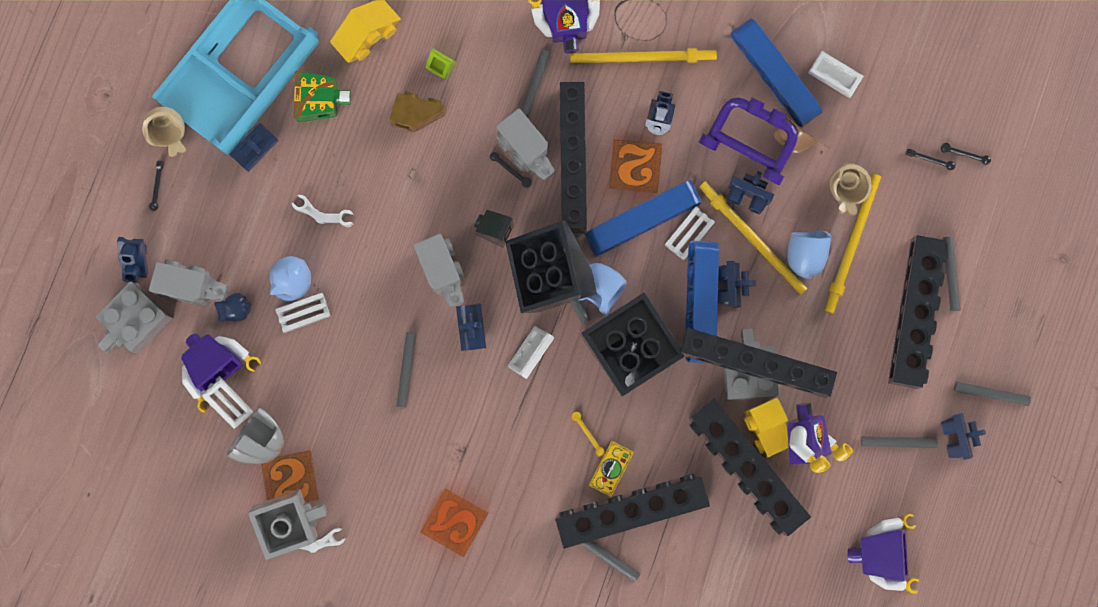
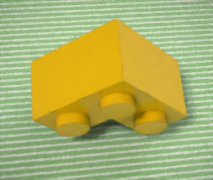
(364, 28)
(768, 426)

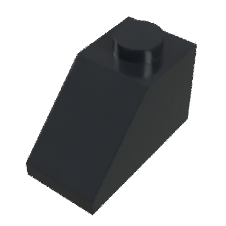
(494, 227)

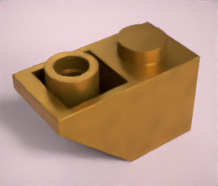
(415, 113)

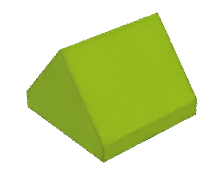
(439, 64)

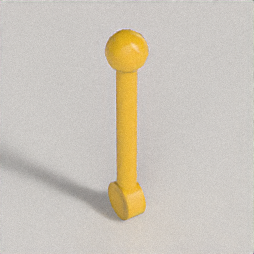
(600, 451)

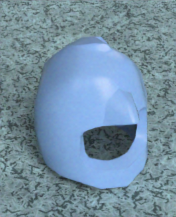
(808, 252)
(290, 277)
(608, 286)

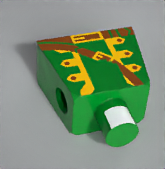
(317, 97)

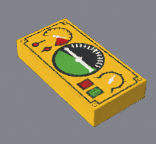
(611, 468)

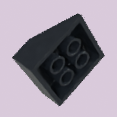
(549, 268)
(632, 344)

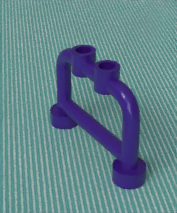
(775, 118)

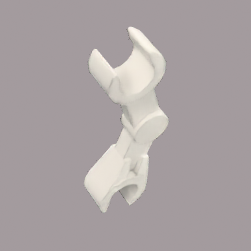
(320, 217)
(327, 540)

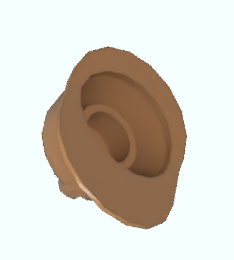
(804, 139)

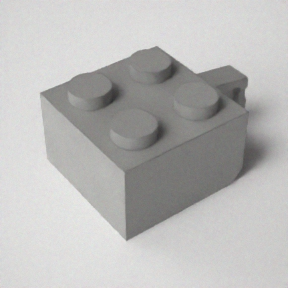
(525, 144)
(440, 270)
(186, 285)
(131, 319)
(742, 386)
(285, 523)

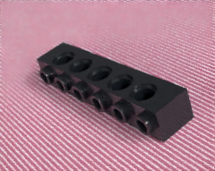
(573, 155)
(758, 363)
(900, 372)
(695, 499)
(795, 513)

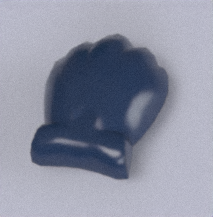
(233, 308)

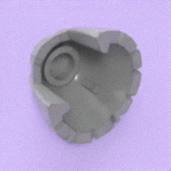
(258, 440)

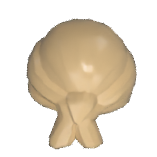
(164, 129)
(850, 186)

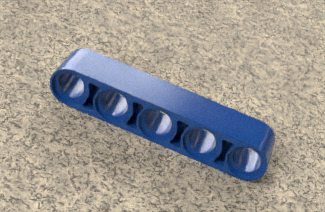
(776, 72)
(643, 218)
(702, 288)

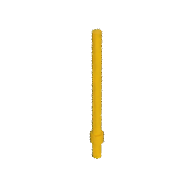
(690, 56)
(719, 203)
(837, 287)

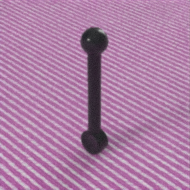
(946, 147)
(950, 165)
(526, 182)
(153, 206)

